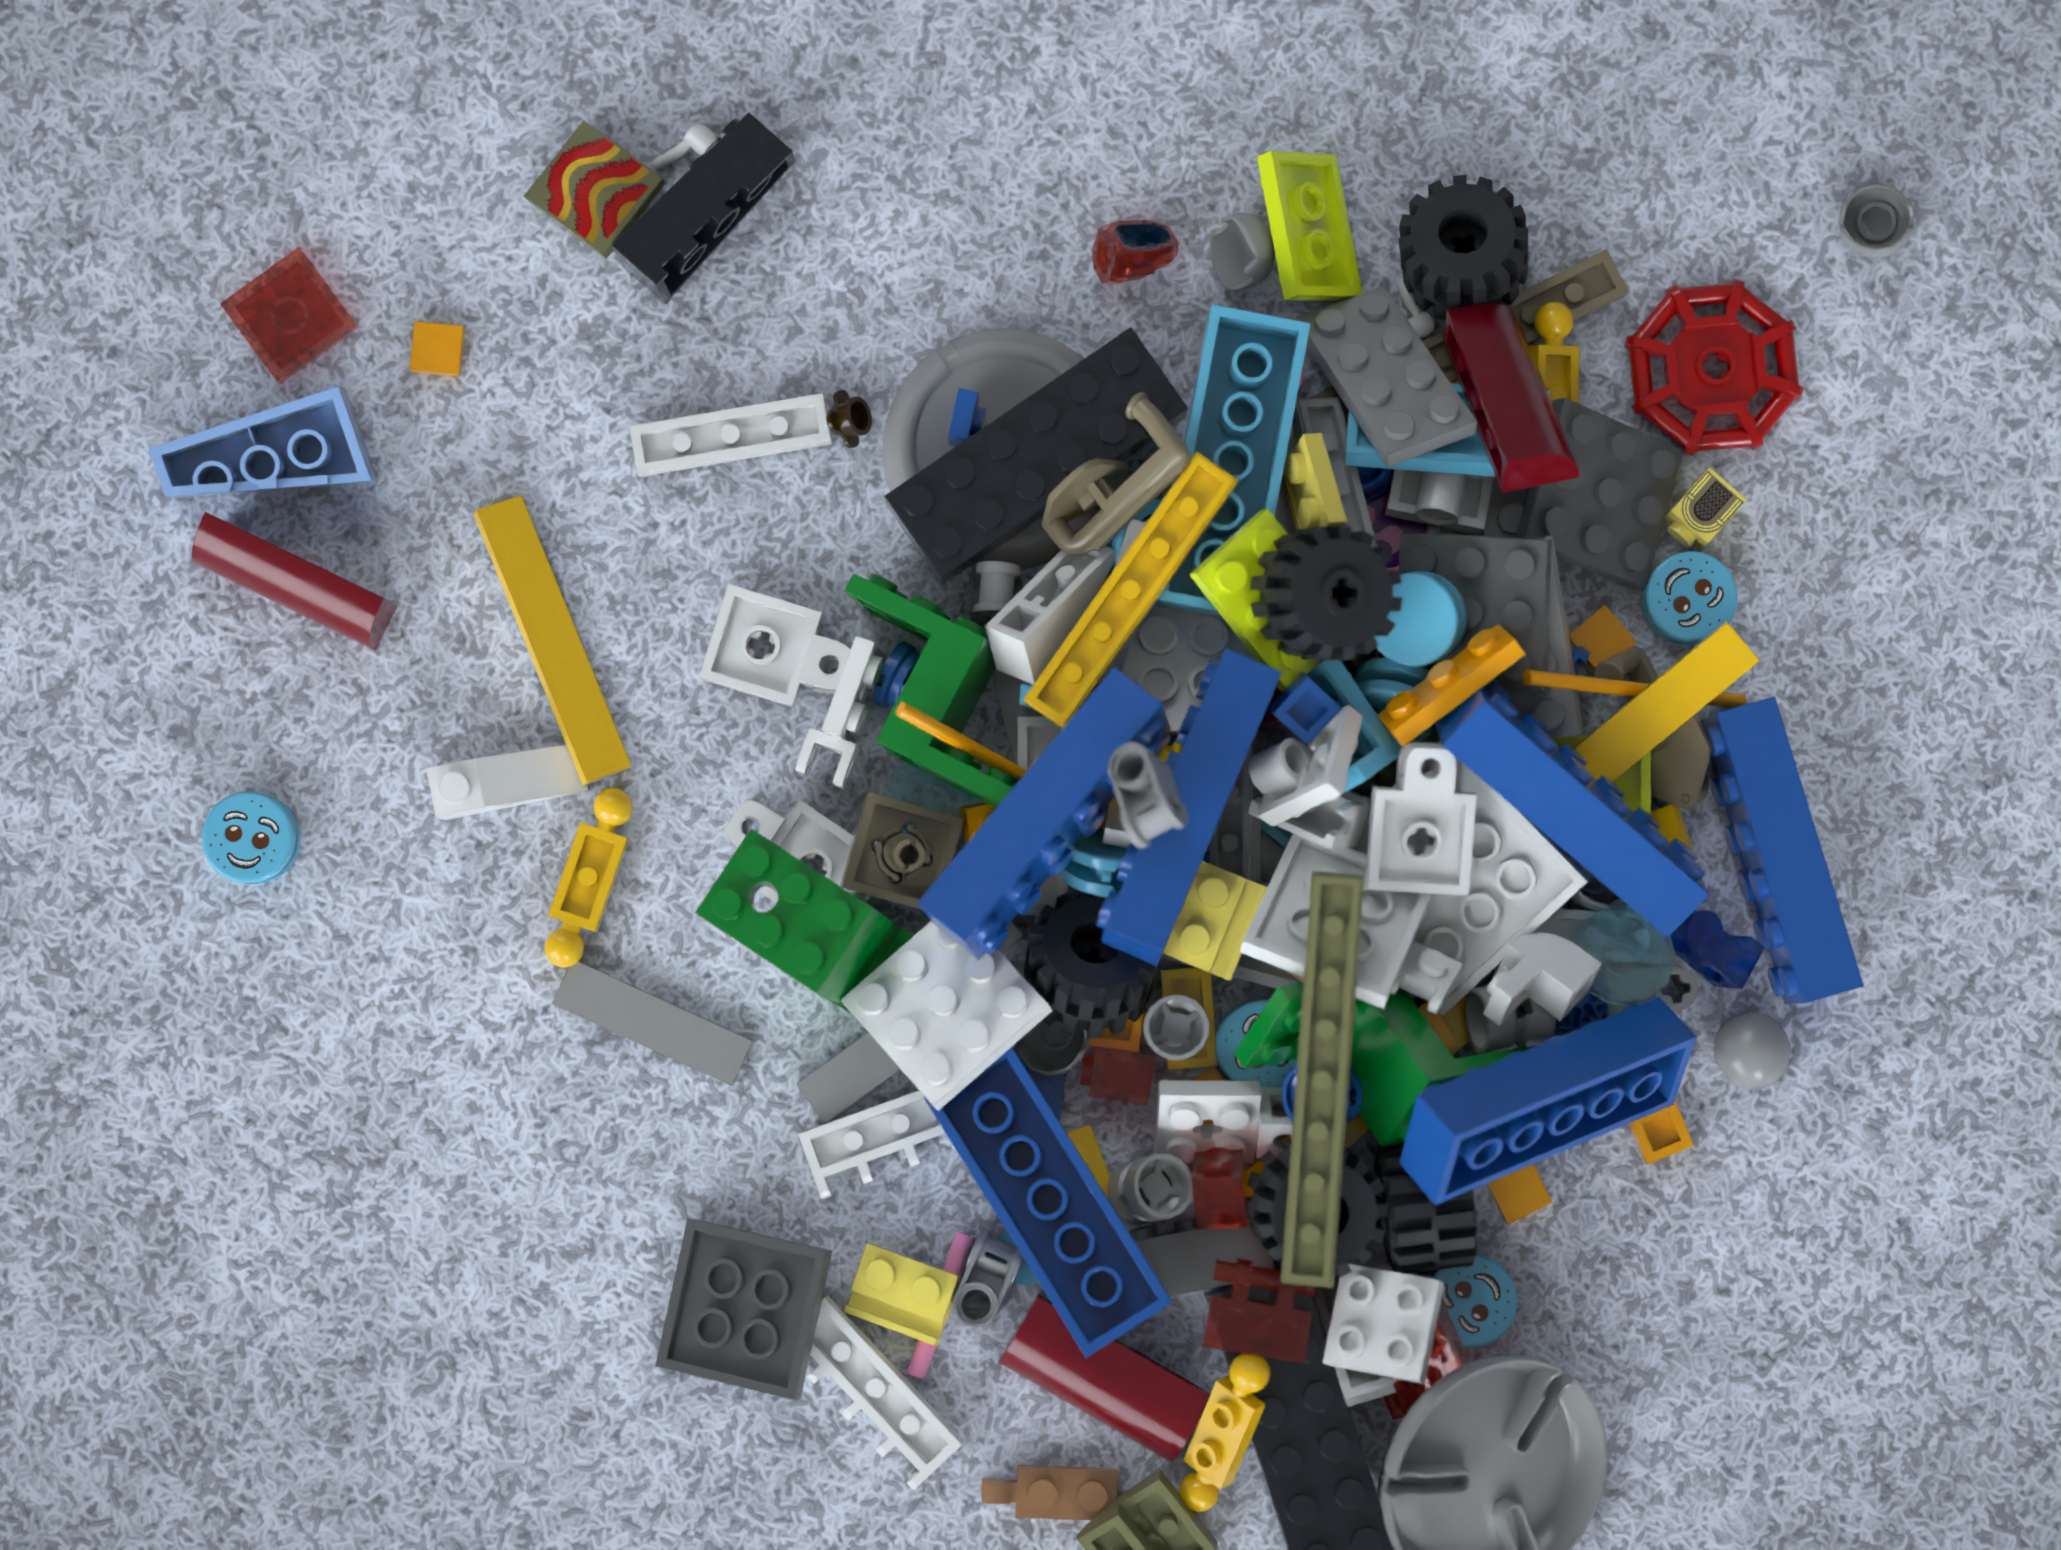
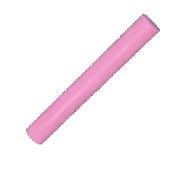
(954, 1263)

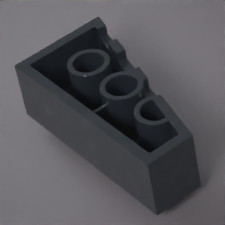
(703, 207)

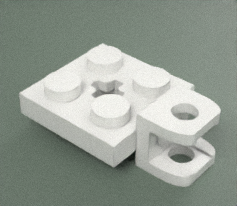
(797, 655)
(846, 712)
(1428, 802)
(801, 834)
(1239, 1114)

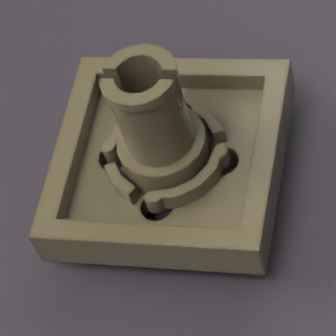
(883, 819)

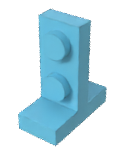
(1375, 744)

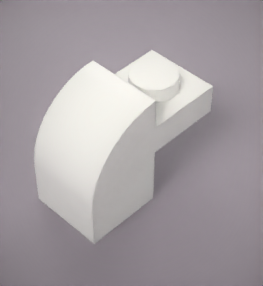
(1545, 970)

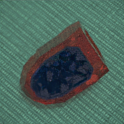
(1132, 250)

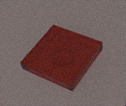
(289, 315)

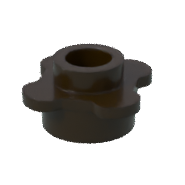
(849, 418)

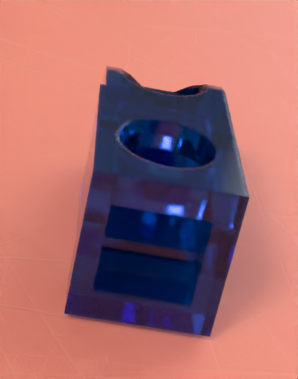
(1714, 953)

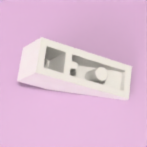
(1045, 612)
(502, 781)

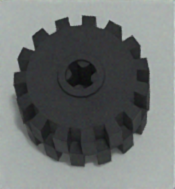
(1463, 246)
(1299, 598)
(1079, 975)
(1358, 1211)
(1417, 1230)

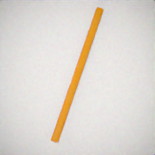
(1611, 686)
(961, 742)

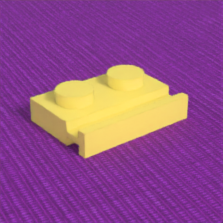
(1312, 485)
(1215, 921)
(903, 1294)

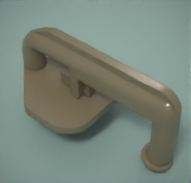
(1098, 479)
(1683, 756)

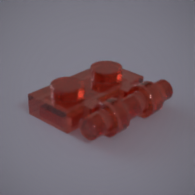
(1254, 1326)

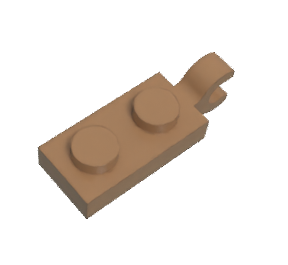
(1054, 1491)

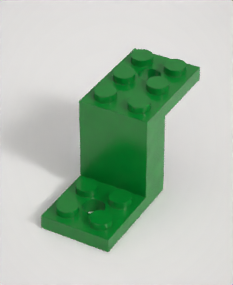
(942, 685)
(813, 930)
(1391, 1054)

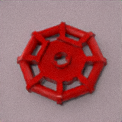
(1694, 387)

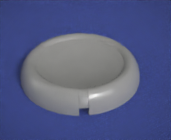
(1004, 371)
(1496, 1461)

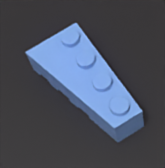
(276, 449)

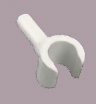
(698, 138)
(1420, 321)

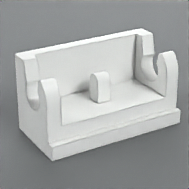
(1330, 824)

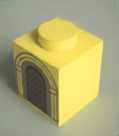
(1703, 510)

